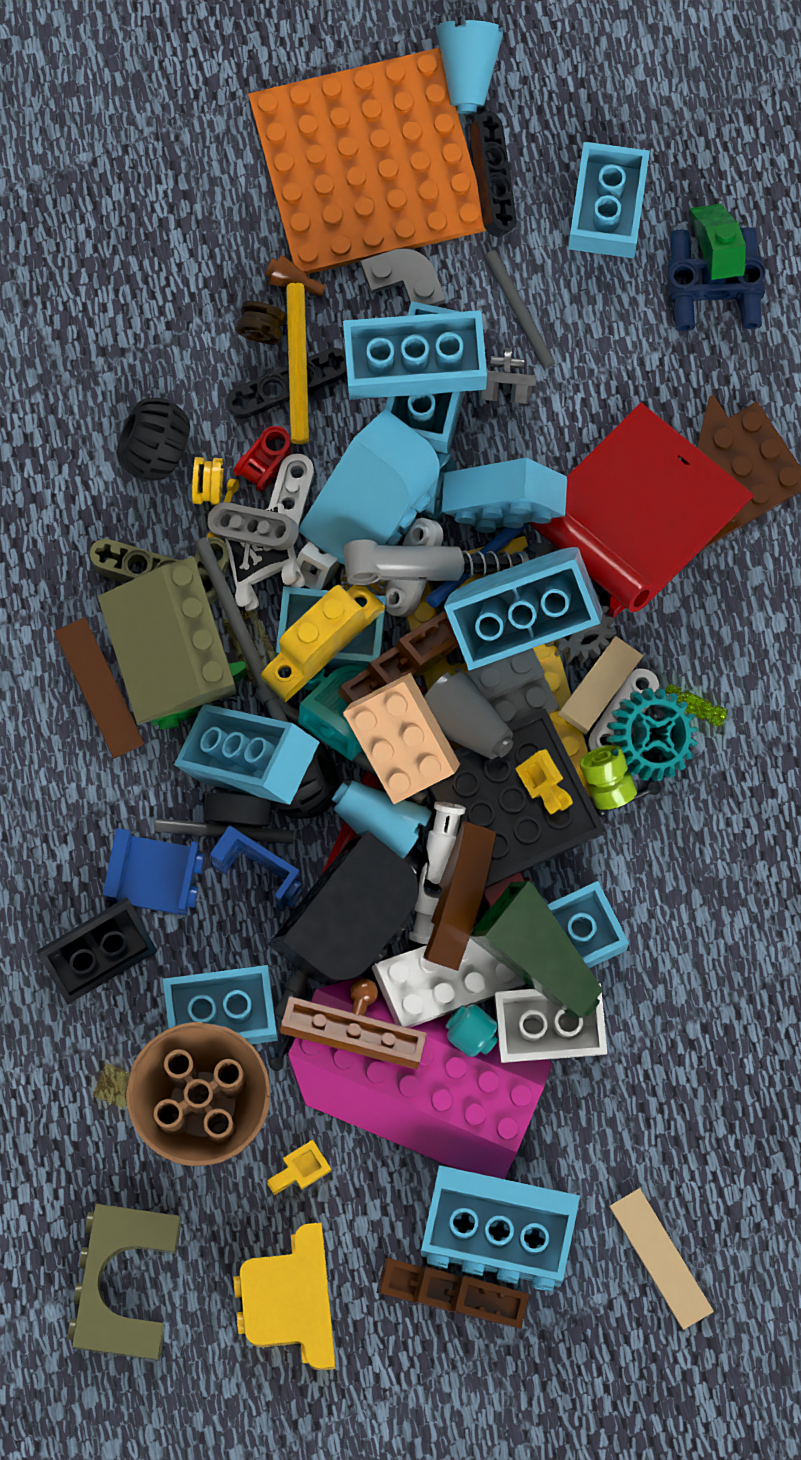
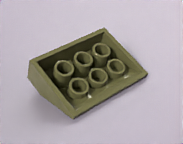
(167, 641)

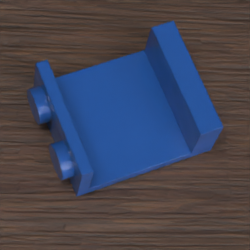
(234, 842)
(153, 873)

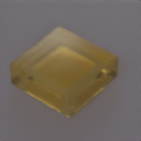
(112, 1086)

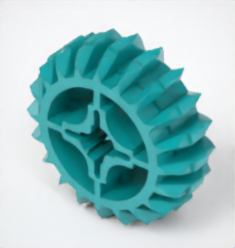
(674, 717)

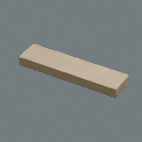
(661, 1259)

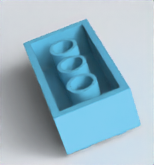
(415, 355)
(247, 753)

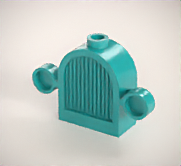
(324, 708)

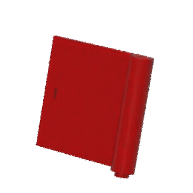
(642, 509)

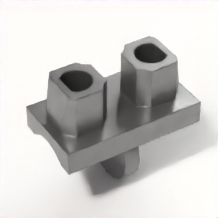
(521, 383)

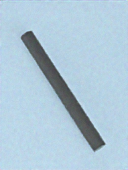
(519, 309)
(218, 830)

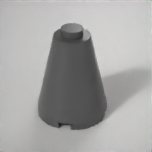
(468, 715)

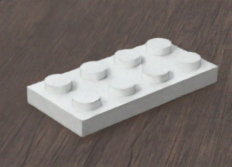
(425, 991)

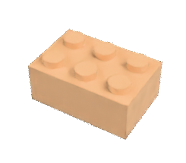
(401, 738)

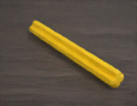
(297, 363)

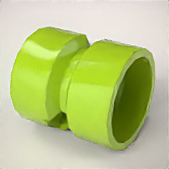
(608, 777)

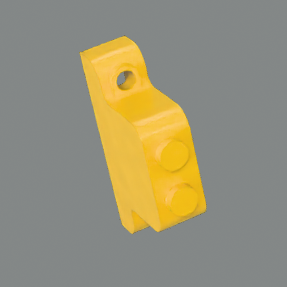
(320, 637)
(289, 1299)

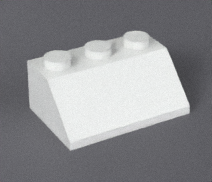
(539, 1030)

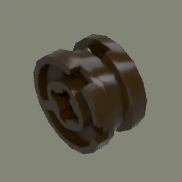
(261, 322)

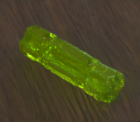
(699, 706)

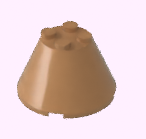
(198, 1094)

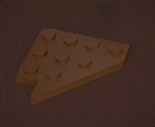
(754, 456)

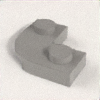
(404, 268)

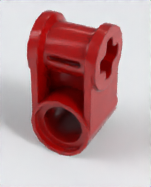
(262, 464)

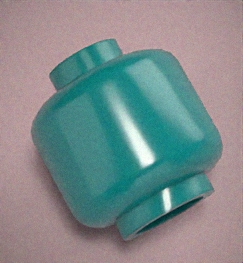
(472, 1030)

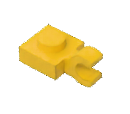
(541, 779)
(303, 1166)

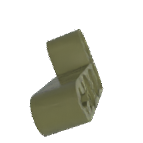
(153, 561)

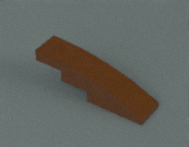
(412, 655)
(99, 687)
(461, 895)
(452, 1293)

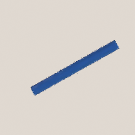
(494, 545)

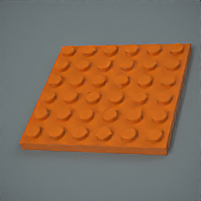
(367, 161)

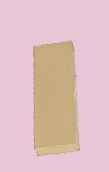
(600, 685)

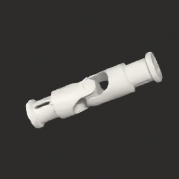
(439, 847)

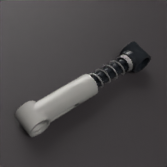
(372, 562)

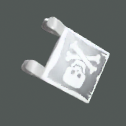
(256, 563)

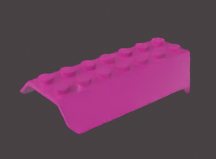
(449, 1109)

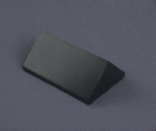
(96, 950)

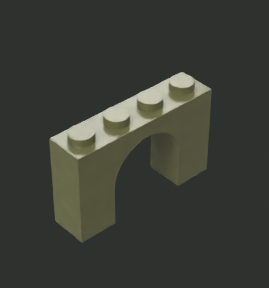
(111, 1233)

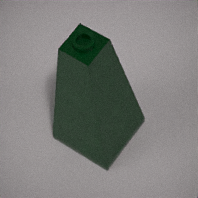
(533, 945)

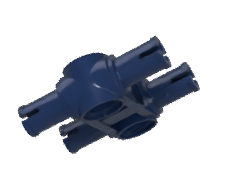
(704, 288)

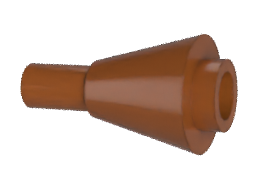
(285, 272)

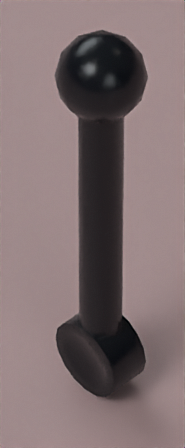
(653, 788)
(276, 1063)

